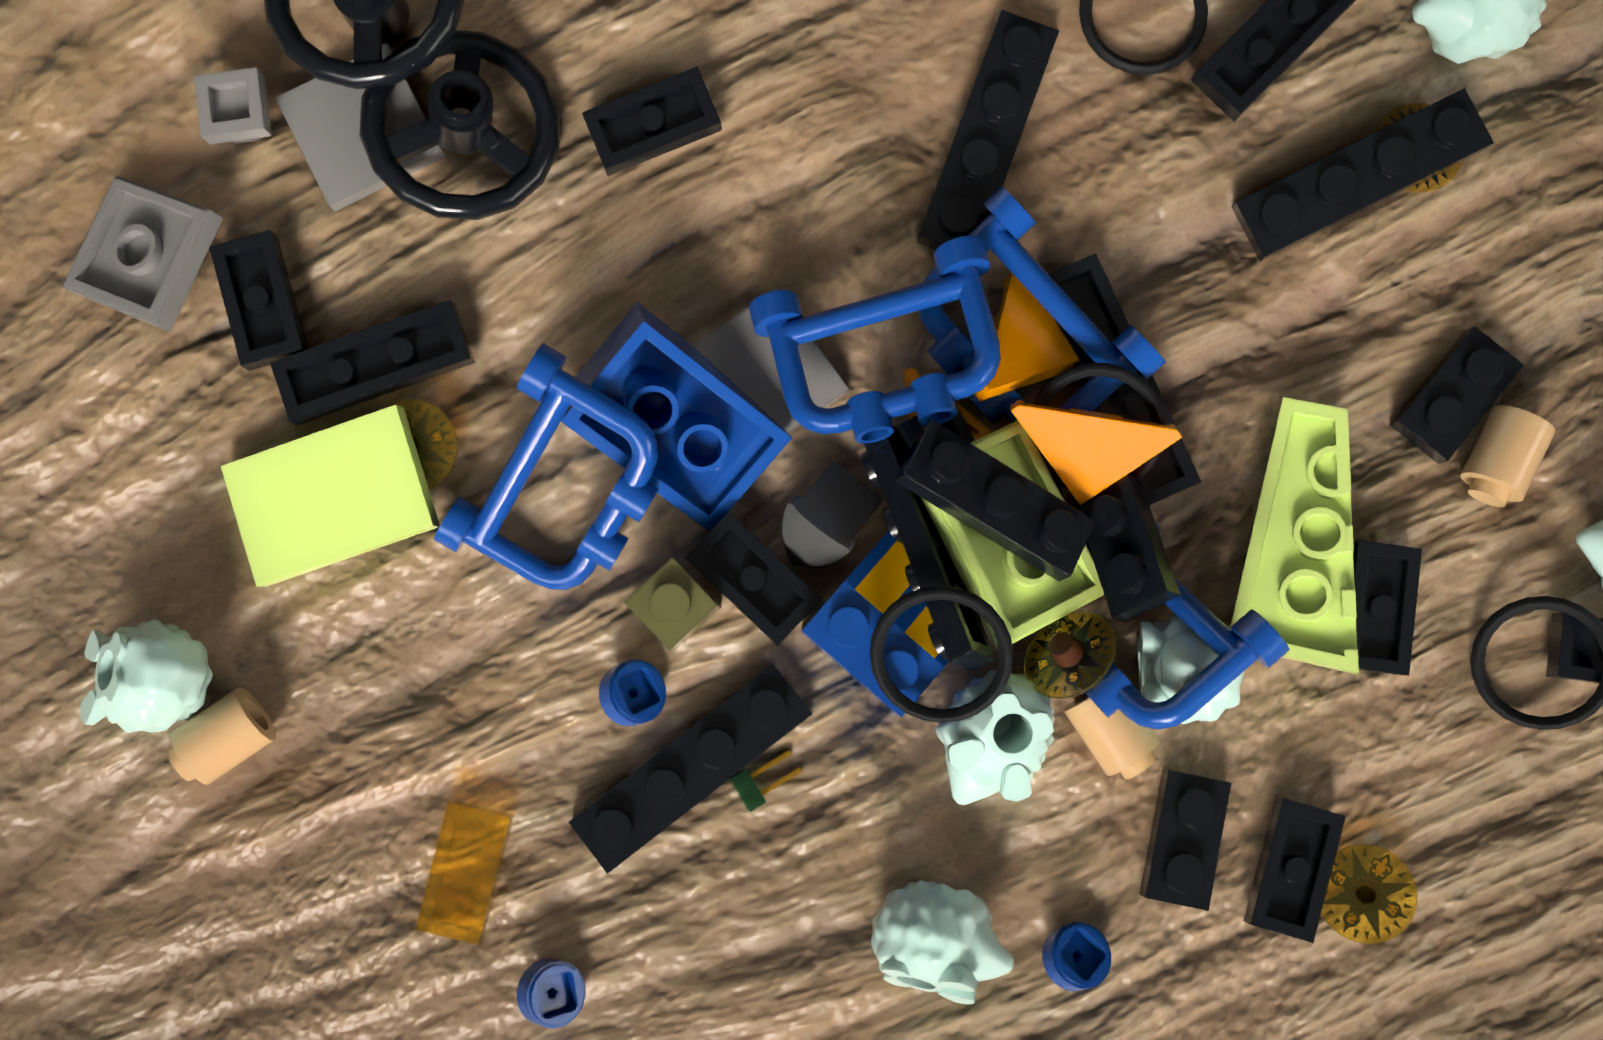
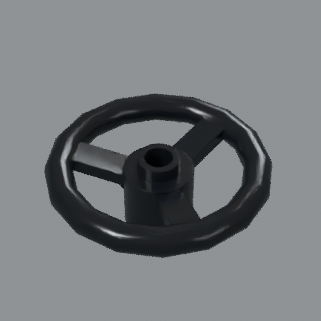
(373, 25)
(463, 123)

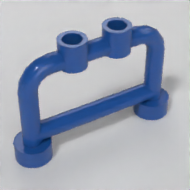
(956, 352)
(931, 396)
(630, 497)
(1236, 649)

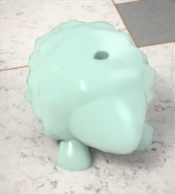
(1478, 27)
(1170, 658)
(145, 677)
(1000, 743)
(937, 941)

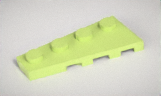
(1303, 539)

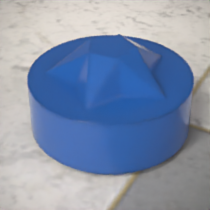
(632, 692)
(1076, 956)
(551, 993)

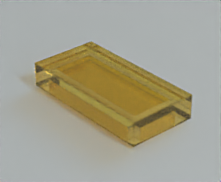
(464, 872)

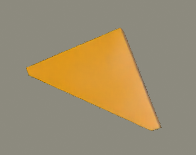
(1029, 343)
(1092, 447)

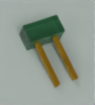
(747, 789)

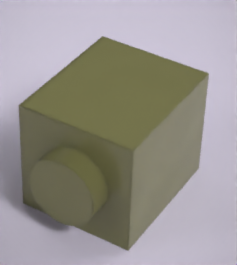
(672, 605)

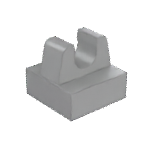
(233, 106)

